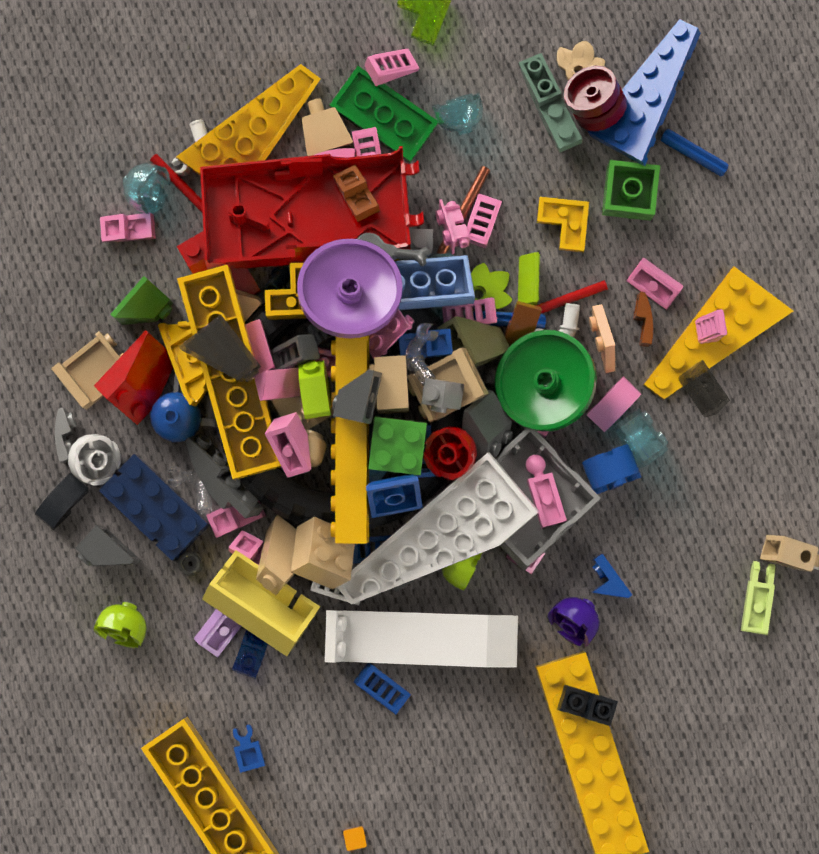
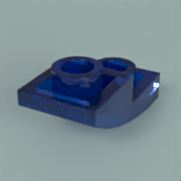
(250, 655)

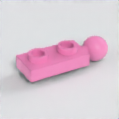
(544, 493)

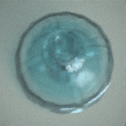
(460, 113)
(145, 186)

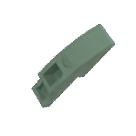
(549, 103)

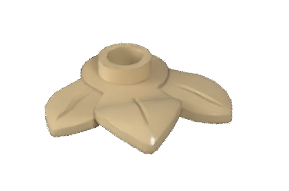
(577, 59)

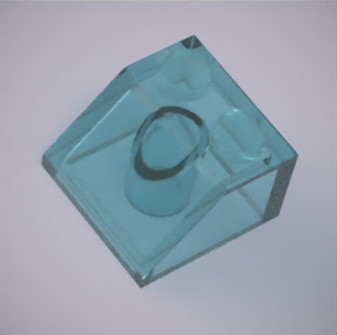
(641, 437)

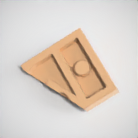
(604, 339)

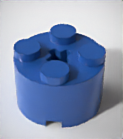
(611, 469)

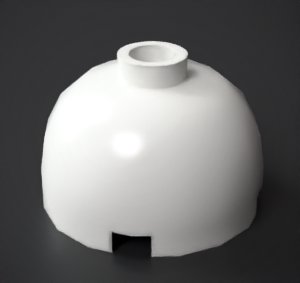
(94, 459)

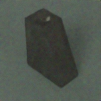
(222, 350)

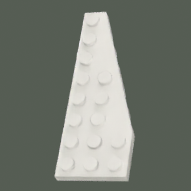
(459, 523)

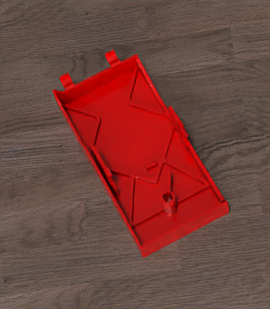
(292, 206)

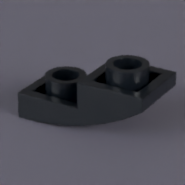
(61, 501)
(587, 705)

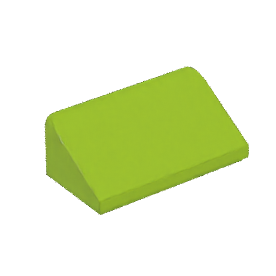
(529, 278)

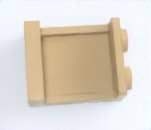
(86, 368)
(454, 368)

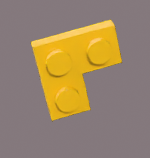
(572, 218)

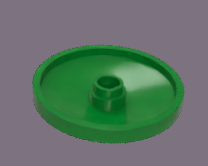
(546, 380)

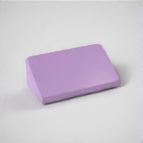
(217, 633)

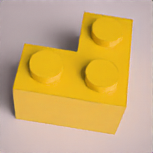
(285, 302)

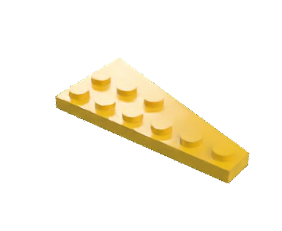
(747, 314)

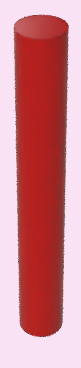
(179, 182)
(573, 296)

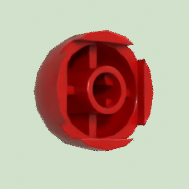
(450, 452)

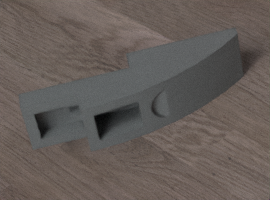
(215, 475)

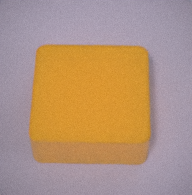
(355, 838)

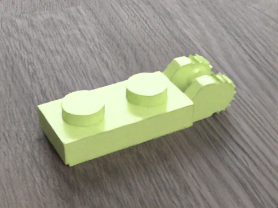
(758, 601)

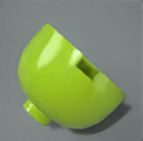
(461, 572)
(122, 624)

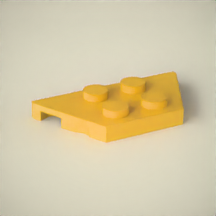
(186, 367)

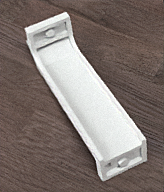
(421, 638)

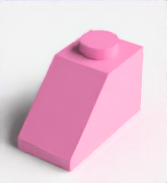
(290, 444)

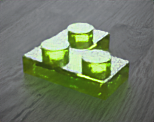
(430, 18)

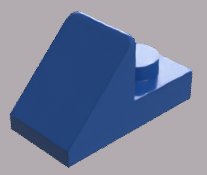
(613, 585)

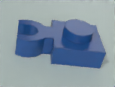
(248, 753)

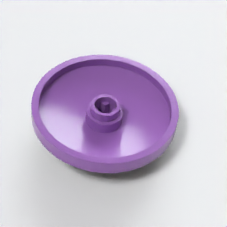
(349, 288)

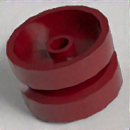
(595, 98)

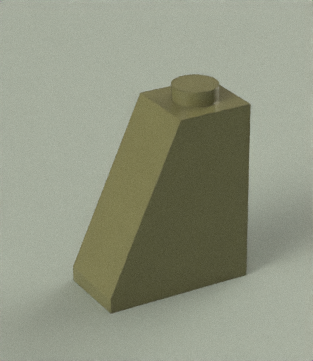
(481, 340)

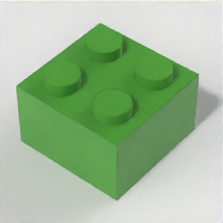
(630, 190)
(397, 445)

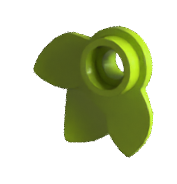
(491, 284)

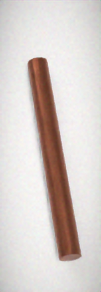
(468, 201)

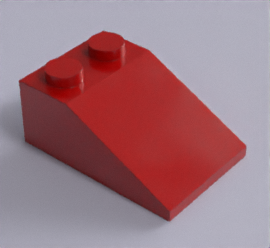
(194, 256)
(137, 378)

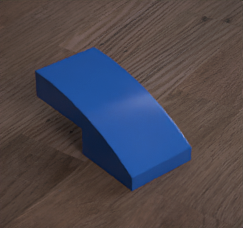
(440, 347)

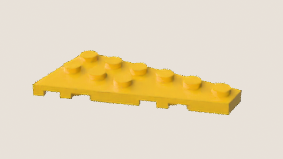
(255, 127)

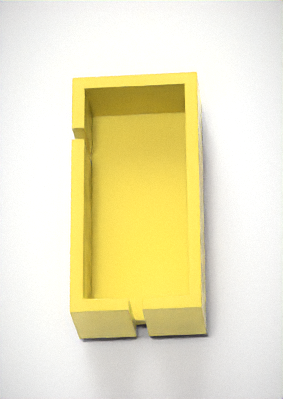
(258, 610)

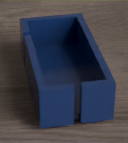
(154, 507)

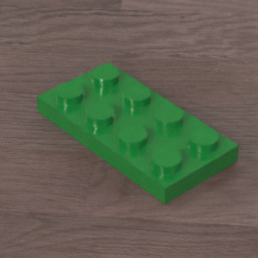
(381, 107)

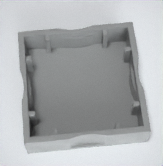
(575, 495)

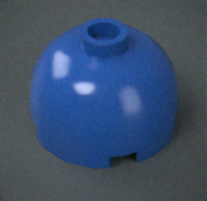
(175, 418)

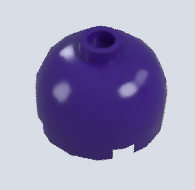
(577, 620)

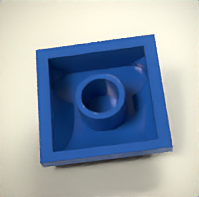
(394, 495)

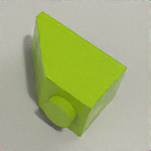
(314, 389)

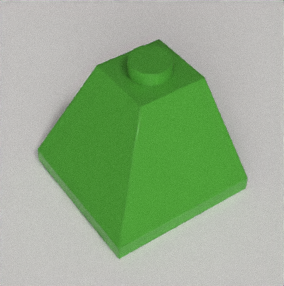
(143, 305)

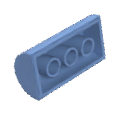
(437, 284)

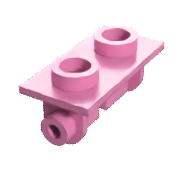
(452, 234)
(384, 338)

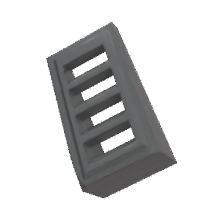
(295, 352)

